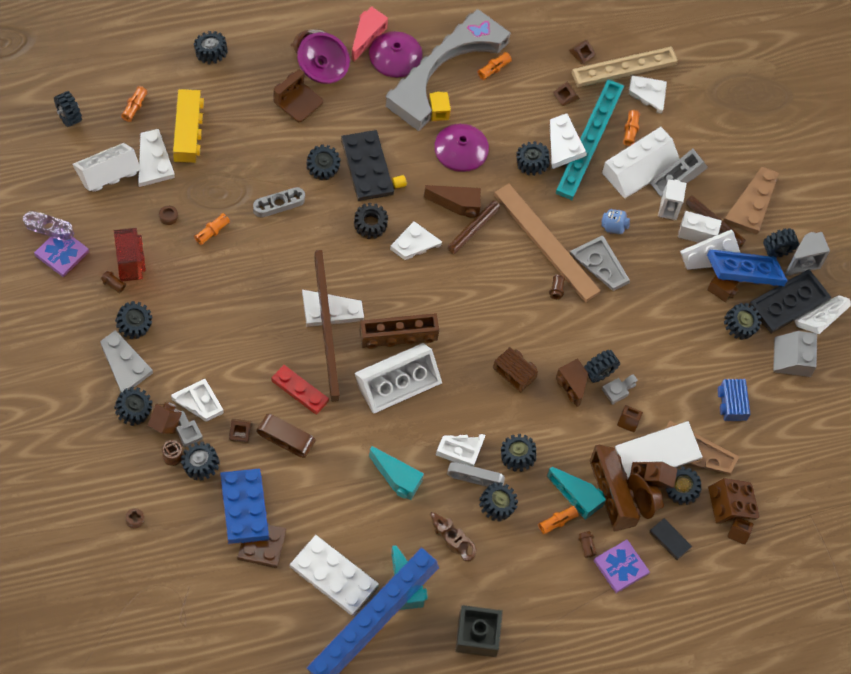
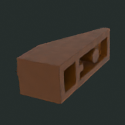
(460, 200)

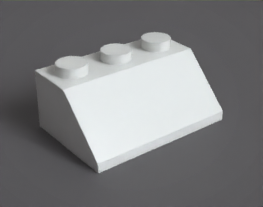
(107, 167)

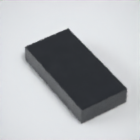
(670, 539)

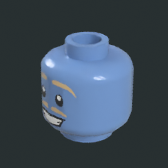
(615, 221)

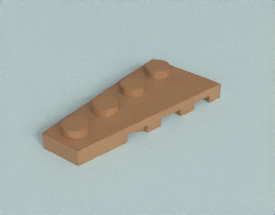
(753, 203)
(713, 456)

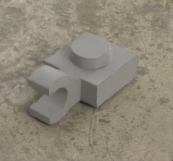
(618, 390)
(188, 431)

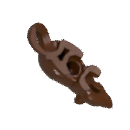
(454, 538)

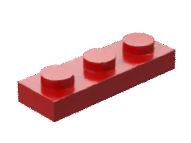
(300, 389)

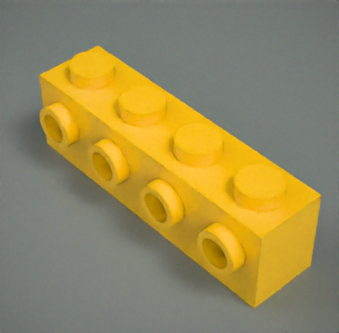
(187, 126)

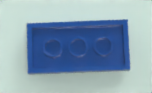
(746, 267)
(244, 506)

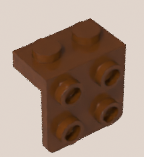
(296, 97)
(733, 499)

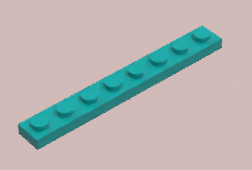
(590, 139)

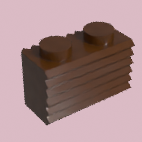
(515, 369)

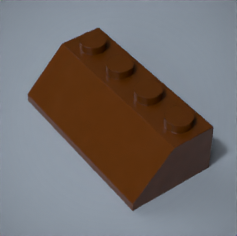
(613, 483)

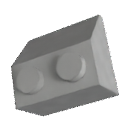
(809, 254)
(795, 353)

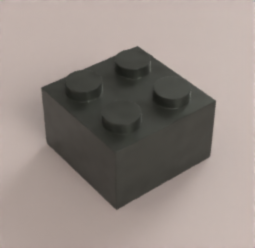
(479, 631)

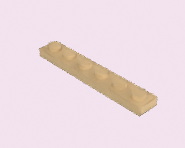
(624, 66)

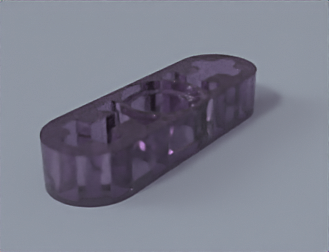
(43, 219)

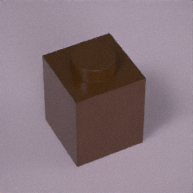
(723, 288)
(165, 418)

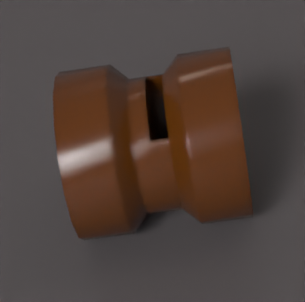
(174, 456)

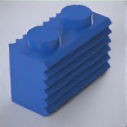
(734, 400)

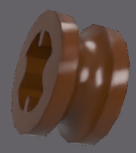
(139, 513)

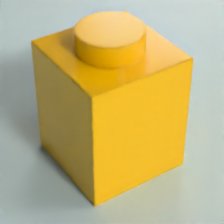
(440, 106)

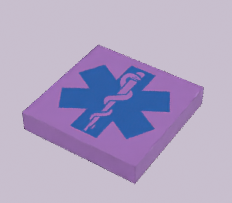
(61, 254)
(621, 566)

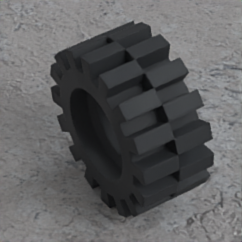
(373, 211)

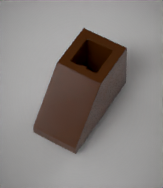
(573, 380)
(655, 473)

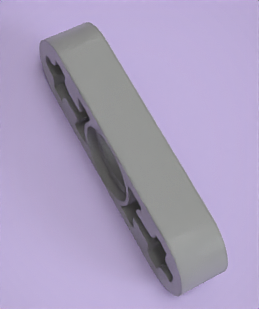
(264, 201)
(474, 474)

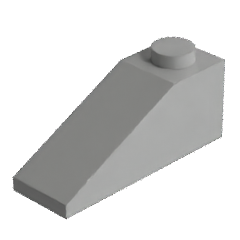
(683, 170)

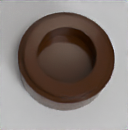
(168, 215)

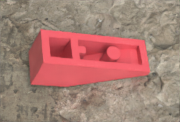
(371, 25)

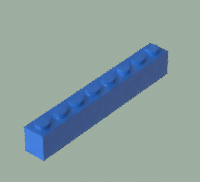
(375, 614)

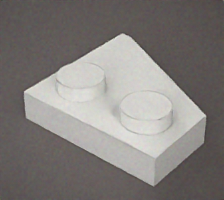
(648, 91)
(414, 241)
(199, 400)
(460, 448)

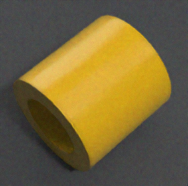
(399, 181)

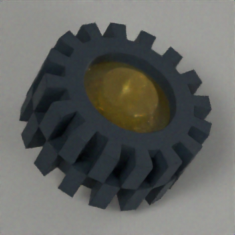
(686, 486)

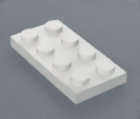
(334, 575)

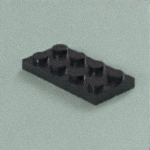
(367, 165)
(790, 301)

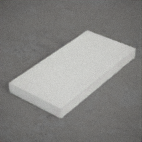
(672, 445)

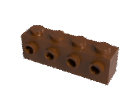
(399, 330)

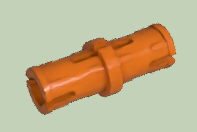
(494, 66)
(134, 104)
(631, 127)
(212, 229)
(558, 519)

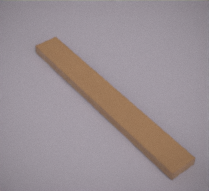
(547, 243)

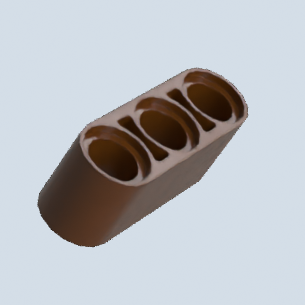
(286, 435)

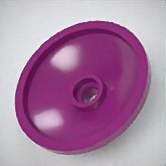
(329, 52)
(395, 61)
(461, 155)

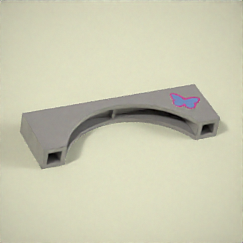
(473, 35)

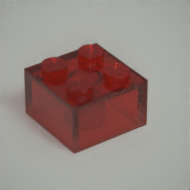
(129, 254)

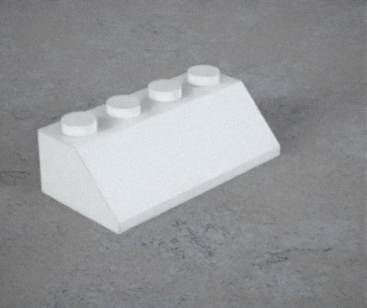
(641, 162)
(398, 377)

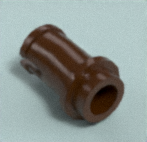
(111, 280)
(556, 291)
(587, 544)

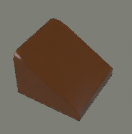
(582, 51)
(566, 94)
(629, 418)
(240, 430)
(740, 530)

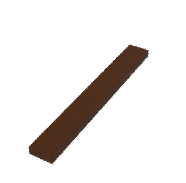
(326, 326)

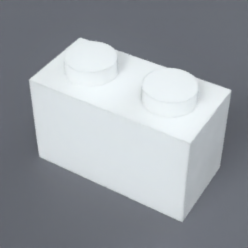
(672, 199)
(698, 227)

